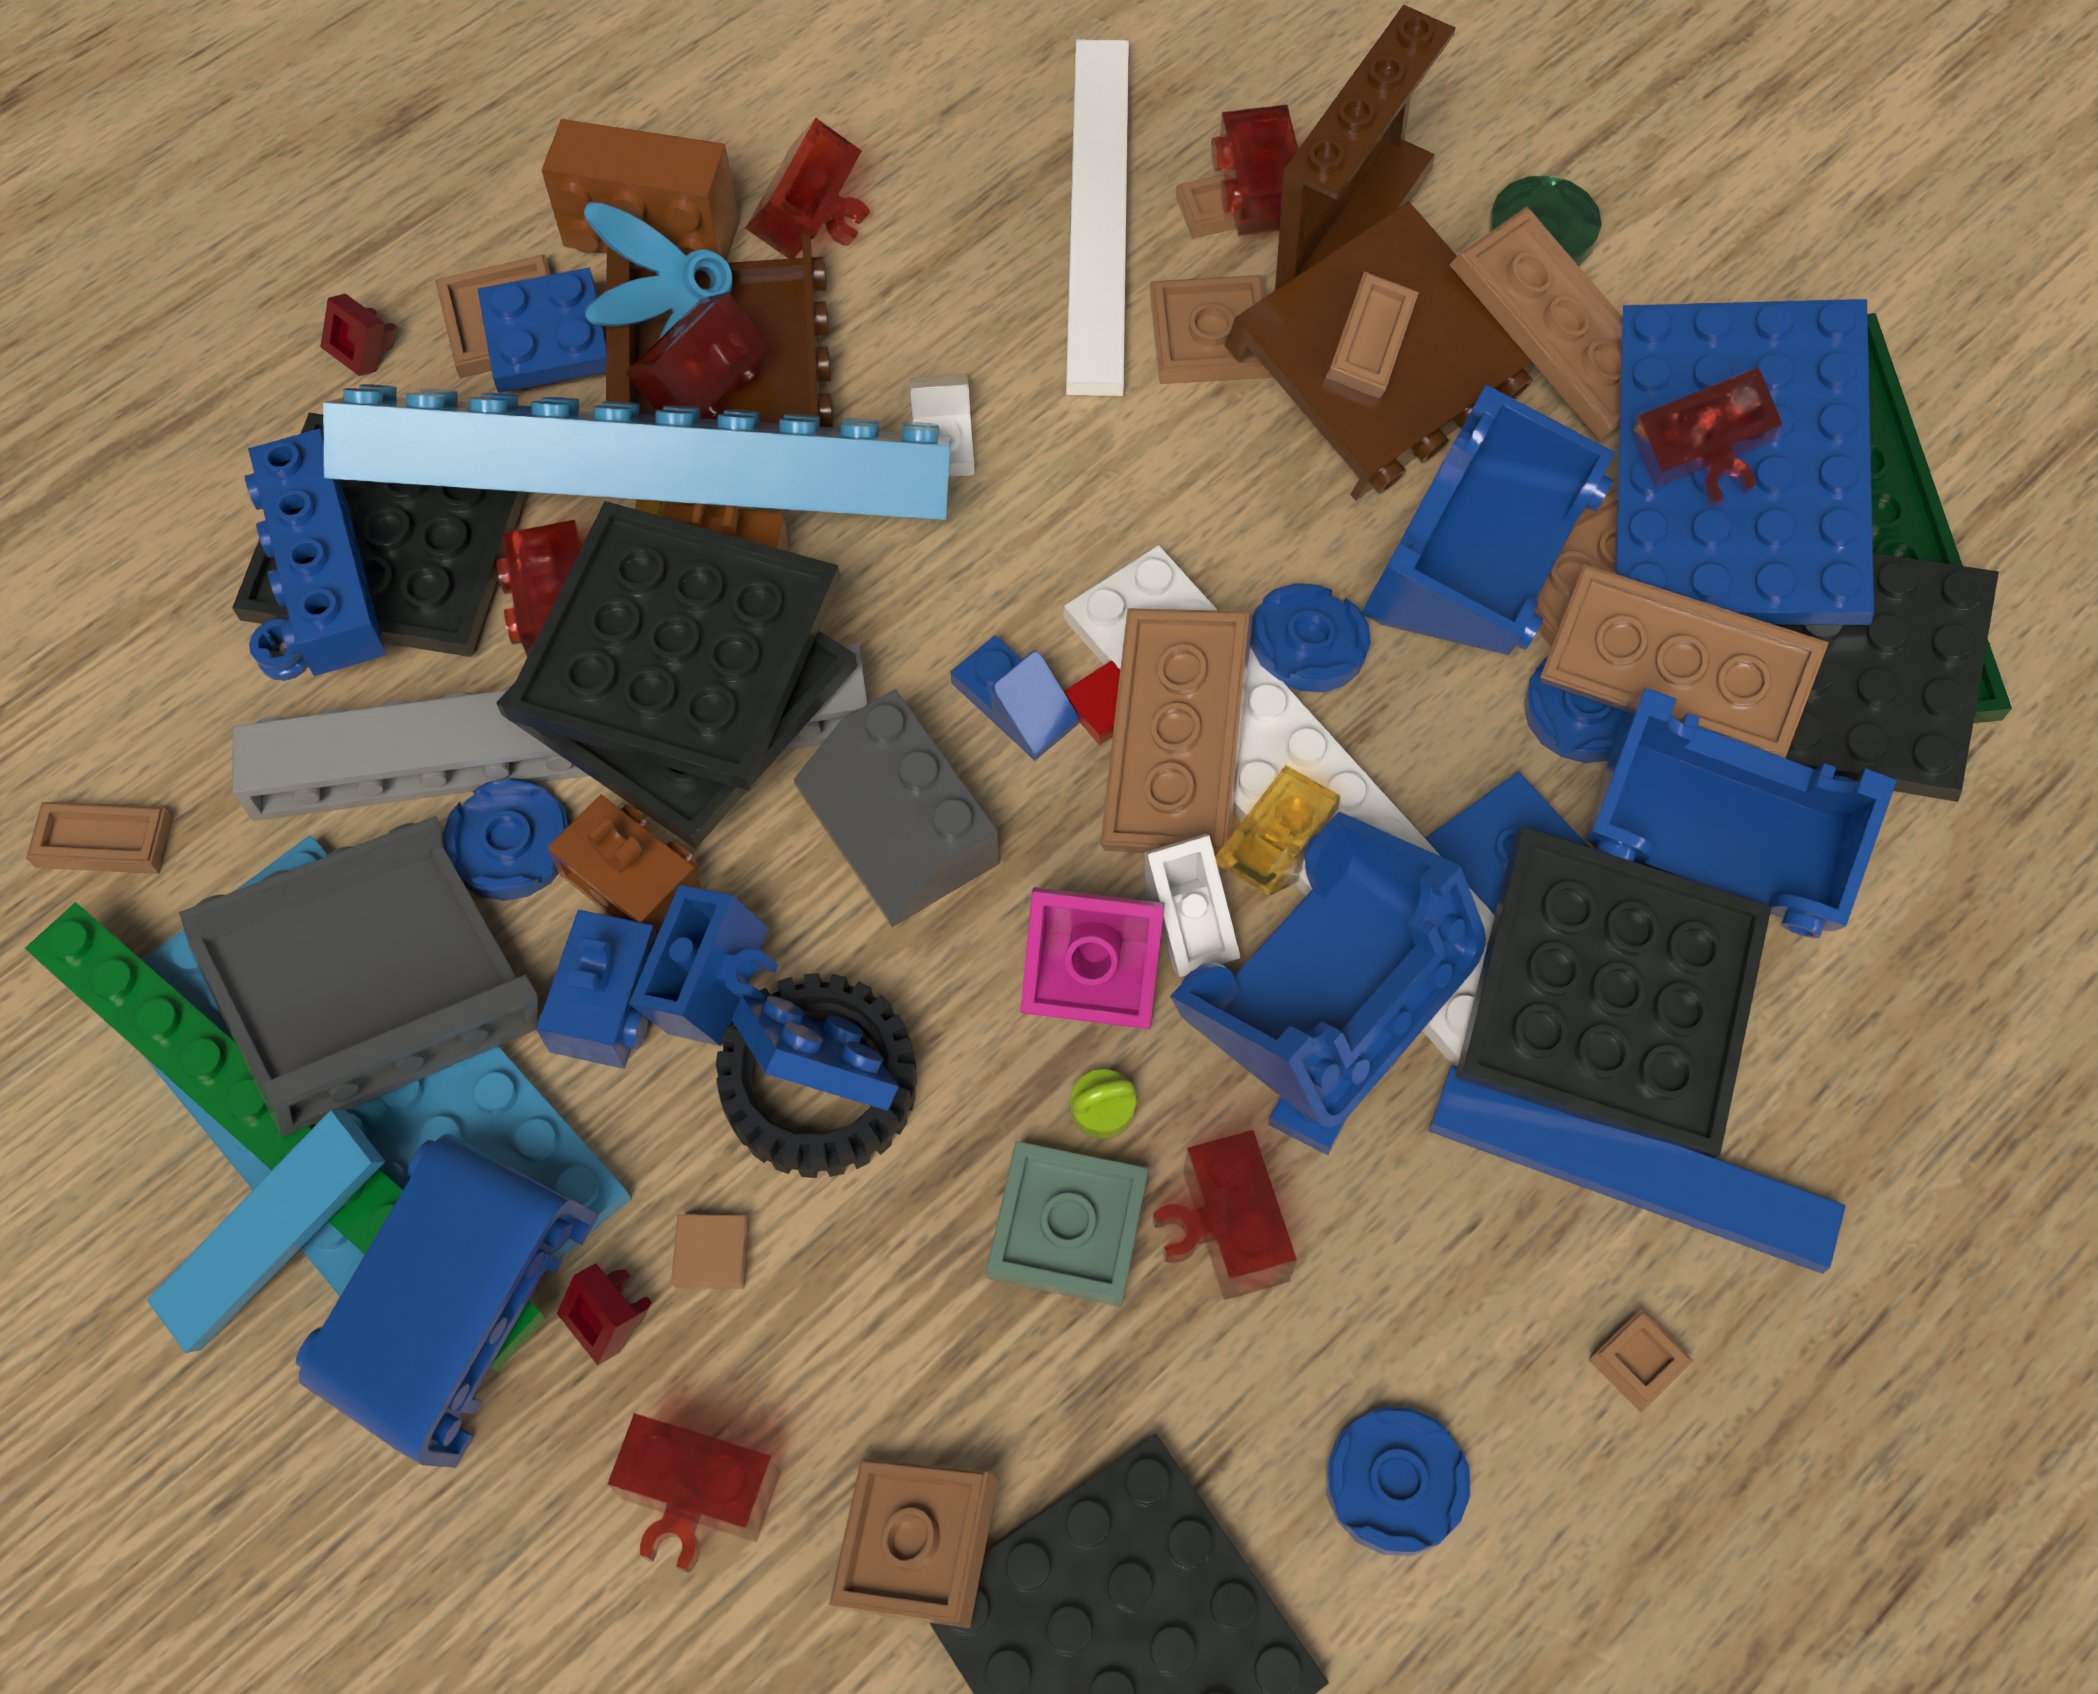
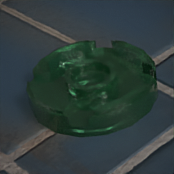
(1559, 205)

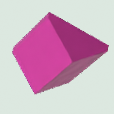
(1092, 957)

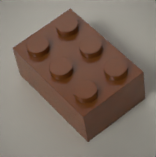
(662, 179)

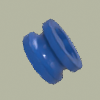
(264, 640)

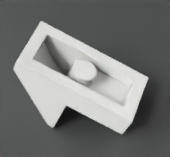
(947, 403)
(1195, 906)

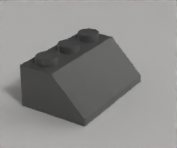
(897, 809)

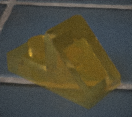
(1273, 837)

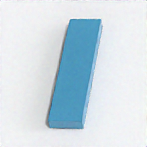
(265, 1230)

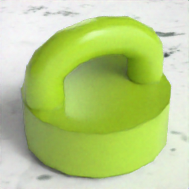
(1103, 1104)

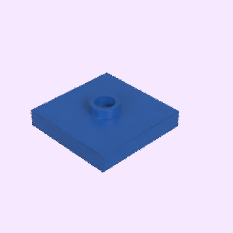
(1485, 832)

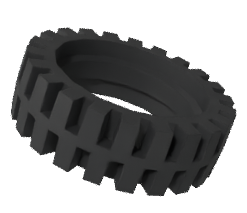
(845, 1145)

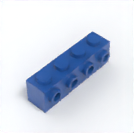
(315, 555)

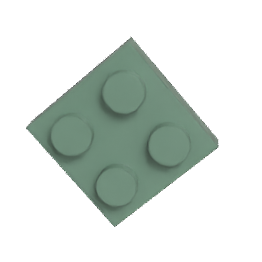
(1067, 1224)

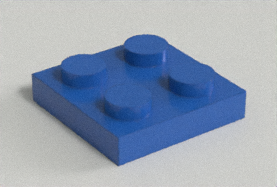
(541, 330)
(814, 1052)

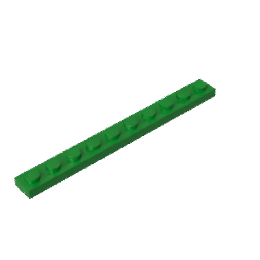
(204, 1065)

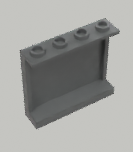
(356, 974)

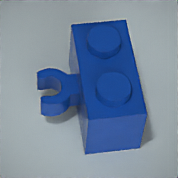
(701, 965)
(591, 992)

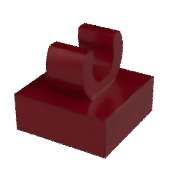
(355, 334)
(599, 1312)

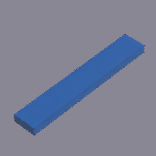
(1644, 1173)

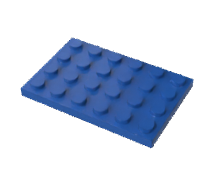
(1804, 533)

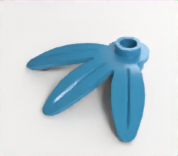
(650, 296)

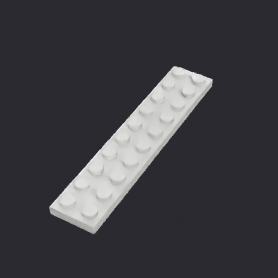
(1273, 734)

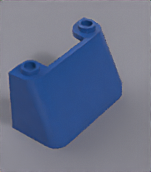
(1491, 528)
(1737, 816)
(1345, 972)
(438, 1298)

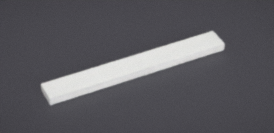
(1098, 220)

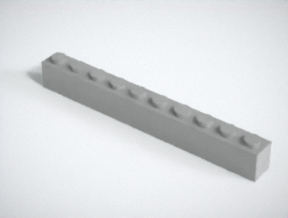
(421, 751)

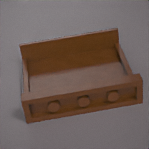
(1357, 156)
(781, 305)
(1440, 368)

